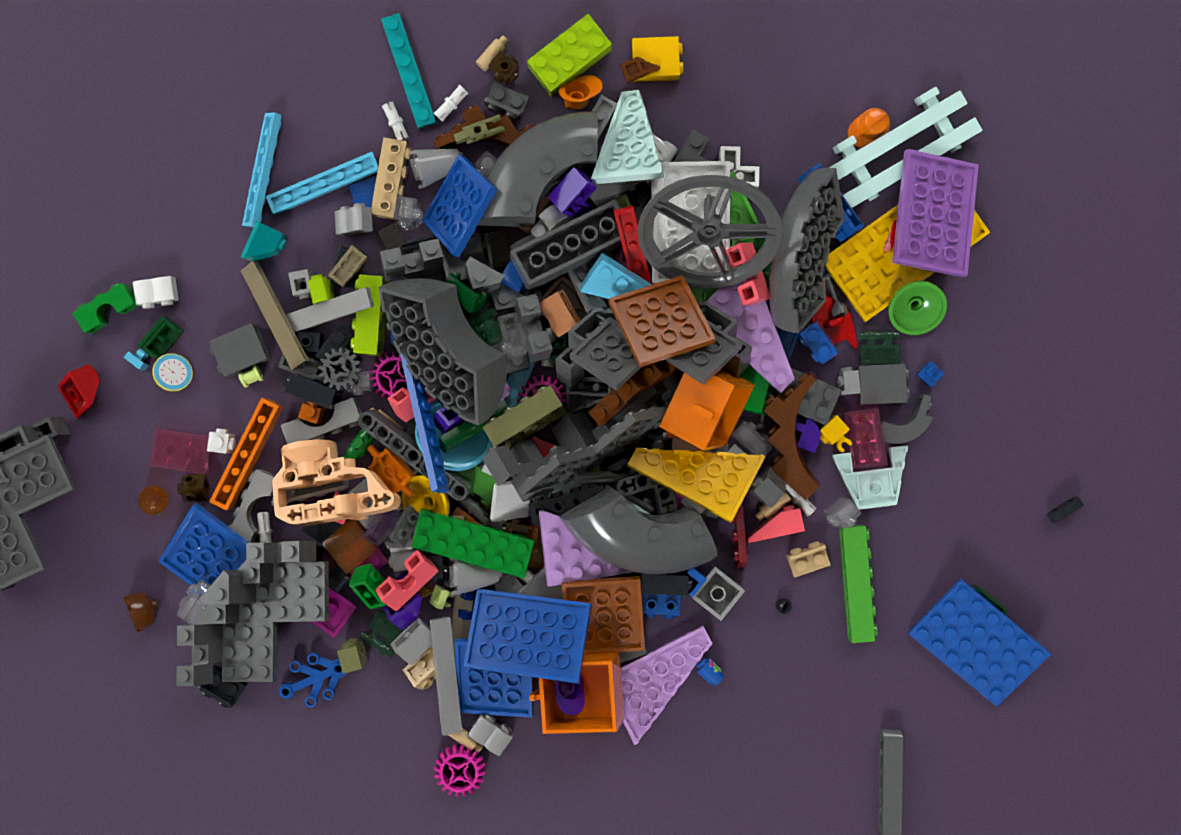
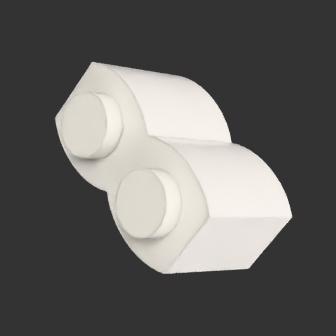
(155, 291)

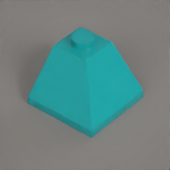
(263, 243)

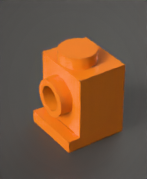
(312, 412)

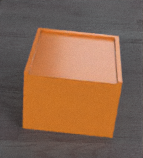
(707, 412)
(603, 699)

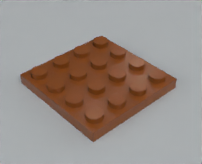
(661, 321)
(614, 614)

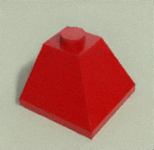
(80, 389)

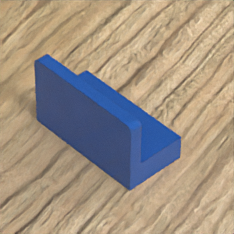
(699, 580)

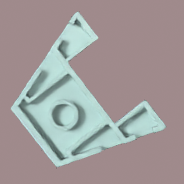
(875, 486)

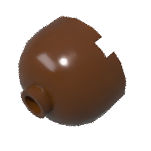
(141, 610)

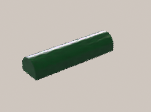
(466, 431)

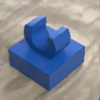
(930, 374)

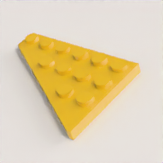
(707, 479)

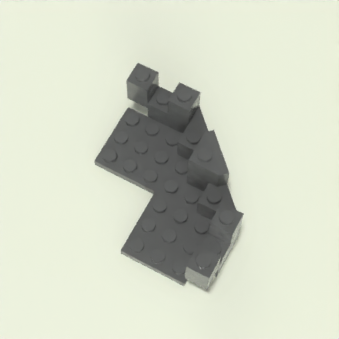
(436, 264)
(603, 350)
(579, 448)
(29, 477)
(243, 611)

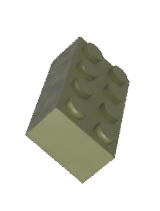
(526, 418)

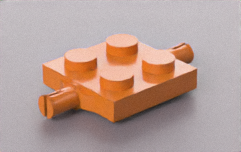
(391, 470)

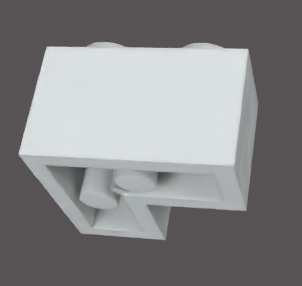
(745, 173)

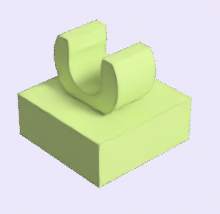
(439, 597)

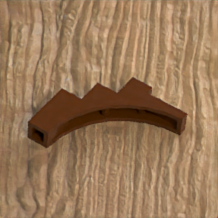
(473, 115)
(637, 385)
(790, 465)

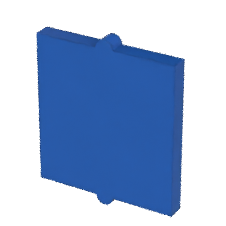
(363, 191)

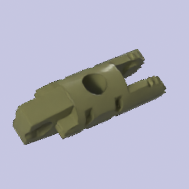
(469, 132)

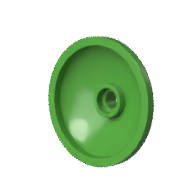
(918, 317)

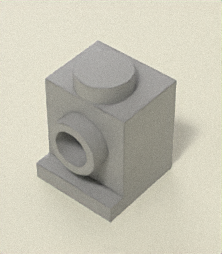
(296, 280)
(848, 381)

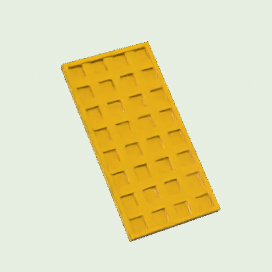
(868, 273)

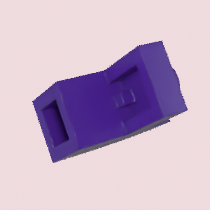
(808, 435)

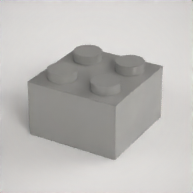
(718, 593)

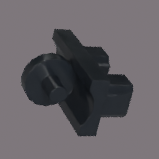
(657, 439)

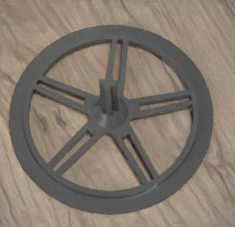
(709, 231)

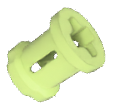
(250, 376)

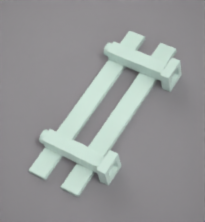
(935, 114)

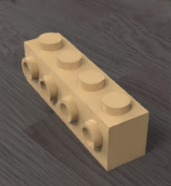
(390, 177)

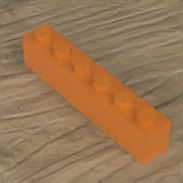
(246, 454)

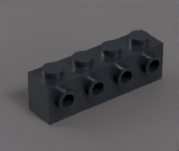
(561, 503)

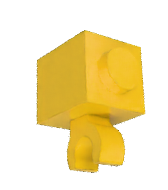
(834, 432)

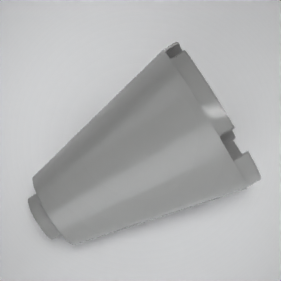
(432, 164)
(470, 577)

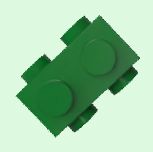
(364, 582)

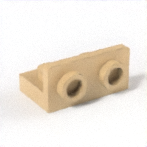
(808, 559)
(422, 671)

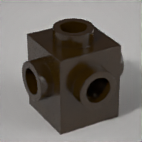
(504, 68)
(194, 488)
(516, 524)

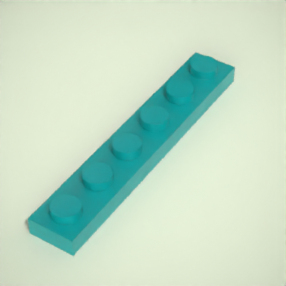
(408, 71)

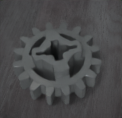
(336, 375)

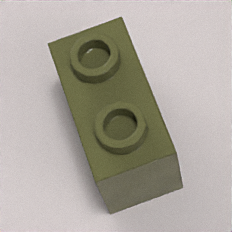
(352, 655)

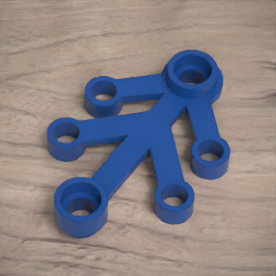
(316, 677)

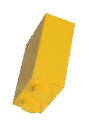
(659, 51)

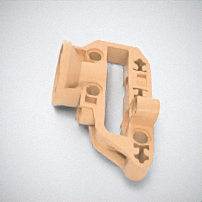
(310, 464)

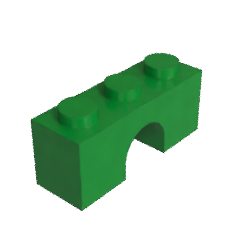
(91, 315)

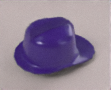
(570, 696)

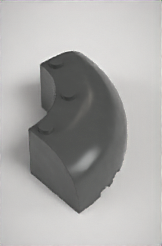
(537, 164)
(797, 268)
(444, 347)
(638, 539)

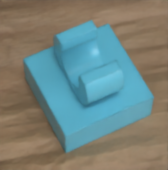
(138, 359)

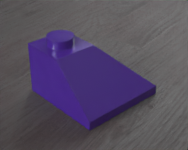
(407, 613)

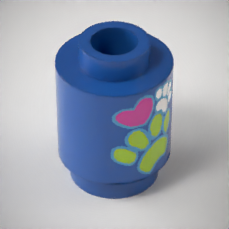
(709, 671)

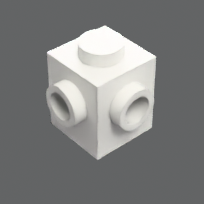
(221, 441)

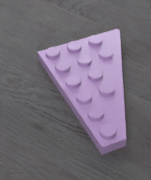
(759, 331)
(566, 558)
(655, 678)

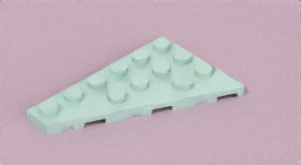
(629, 146)

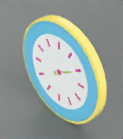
(172, 372)

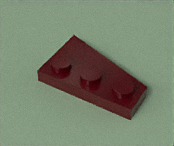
(739, 538)

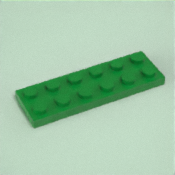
(473, 543)

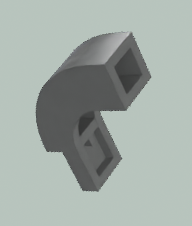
(913, 427)

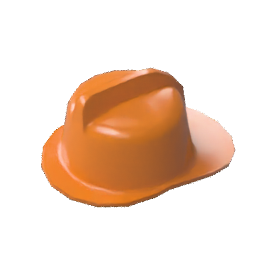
(579, 91)
(869, 126)

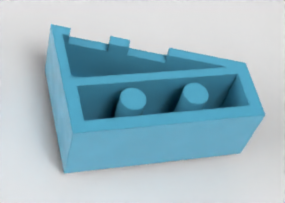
(610, 279)

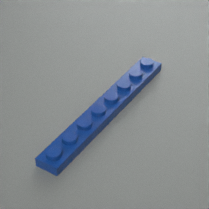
(426, 432)

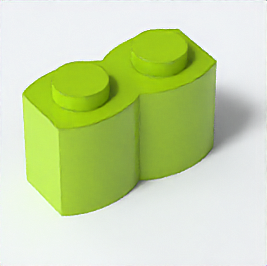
(320, 289)

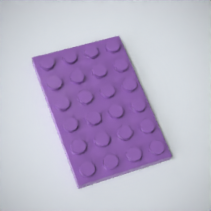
(935, 213)

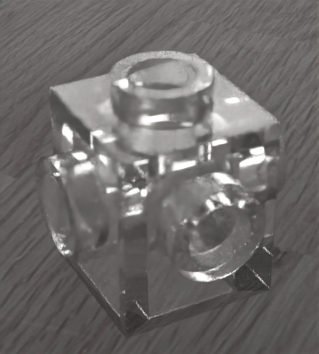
(363, 385)

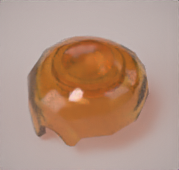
(153, 500)

